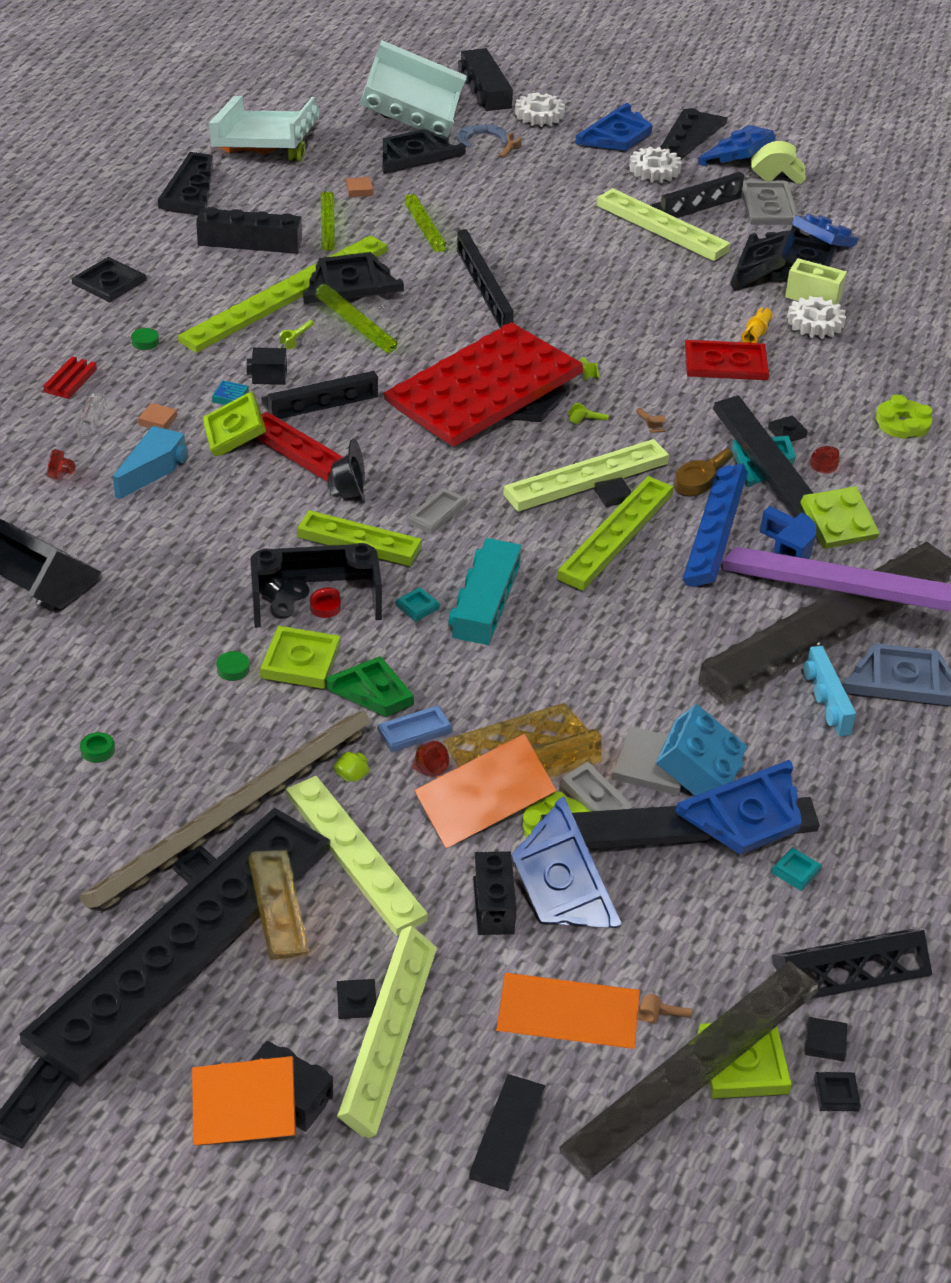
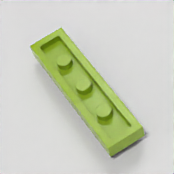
(339, 531)

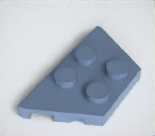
(902, 675)

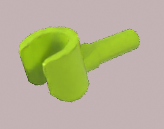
(289, 337)
(589, 369)
(579, 411)

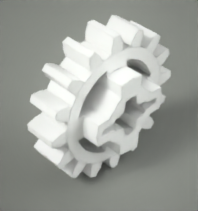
(539, 109)
(655, 164)
(816, 317)

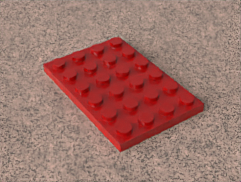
(482, 383)

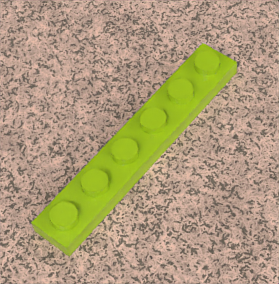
(614, 533)

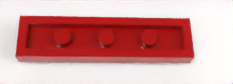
(297, 446)

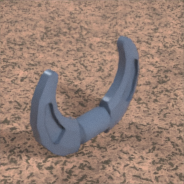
(468, 131)

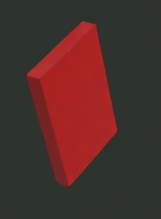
(726, 360)

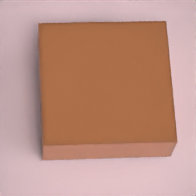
(359, 187)
(157, 416)

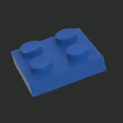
(823, 229)

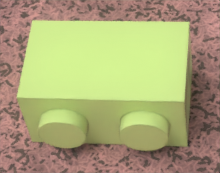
(815, 280)

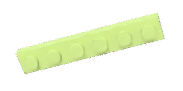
(663, 224)
(585, 474)
(357, 855)
(387, 1033)

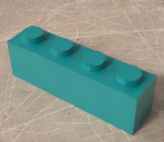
(485, 591)

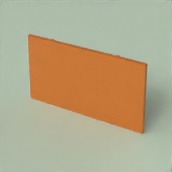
(485, 791)
(568, 1010)

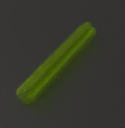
(327, 221)
(425, 223)
(356, 318)

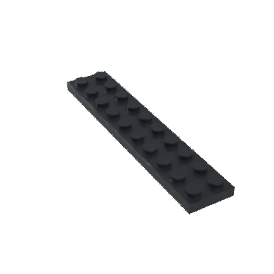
(165, 951)

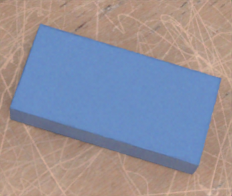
(414, 728)

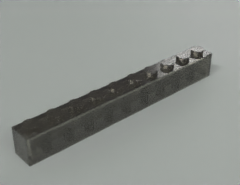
(822, 623)

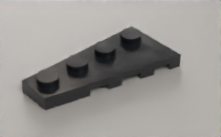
(690, 130)
(189, 186)

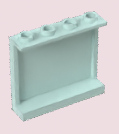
(412, 89)
(261, 128)

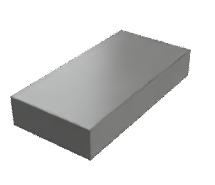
(436, 510)

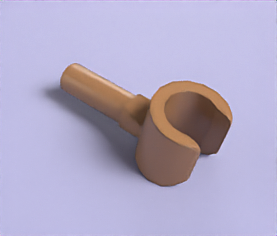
(511, 144)
(652, 421)
(652, 1006)

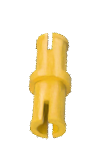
(757, 325)

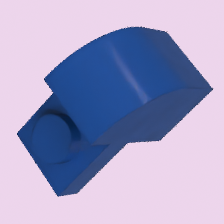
(792, 535)

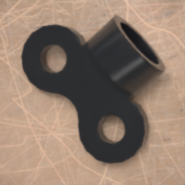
(284, 595)

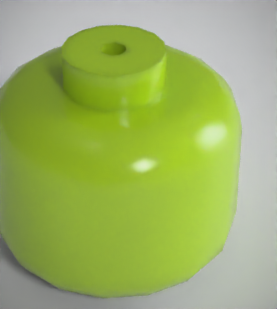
(351, 766)

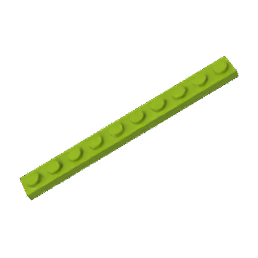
(265, 302)

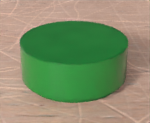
(145, 338)
(232, 666)
(97, 747)

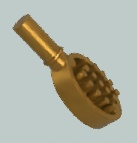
(698, 475)

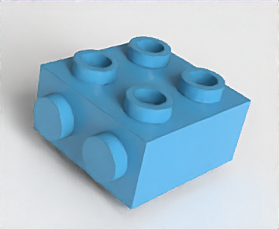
(701, 752)

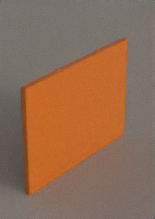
(243, 1101)

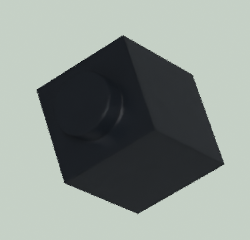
(268, 366)

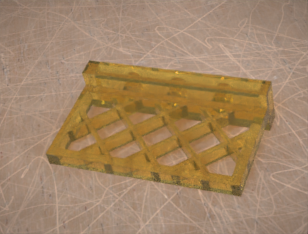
(556, 753)

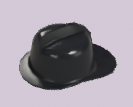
(348, 474)

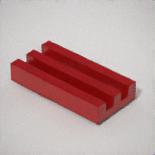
(66, 376)

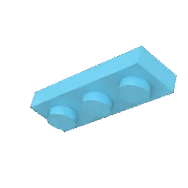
(829, 691)

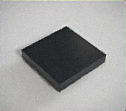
(108, 279)

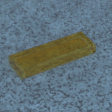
(278, 904)

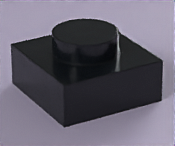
(789, 427)
(356, 998)

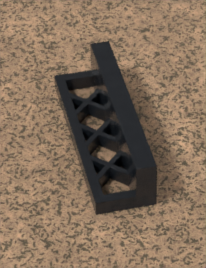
(702, 196)
(322, 395)
(862, 949)

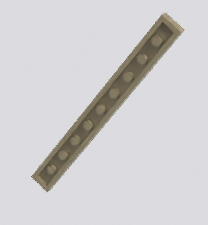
(219, 815)

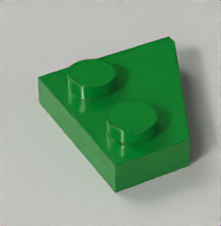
(372, 686)

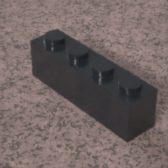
(486, 79)
(249, 230)

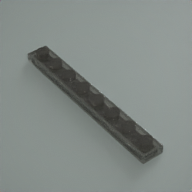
(687, 1070)

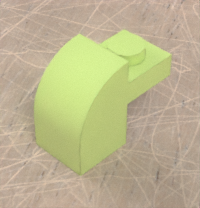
(778, 157)

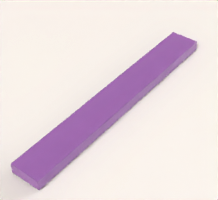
(839, 578)

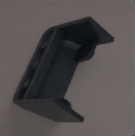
(317, 565)
(42, 569)

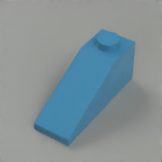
(151, 459)

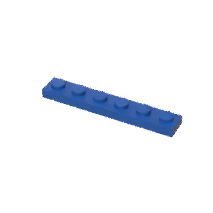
(715, 525)

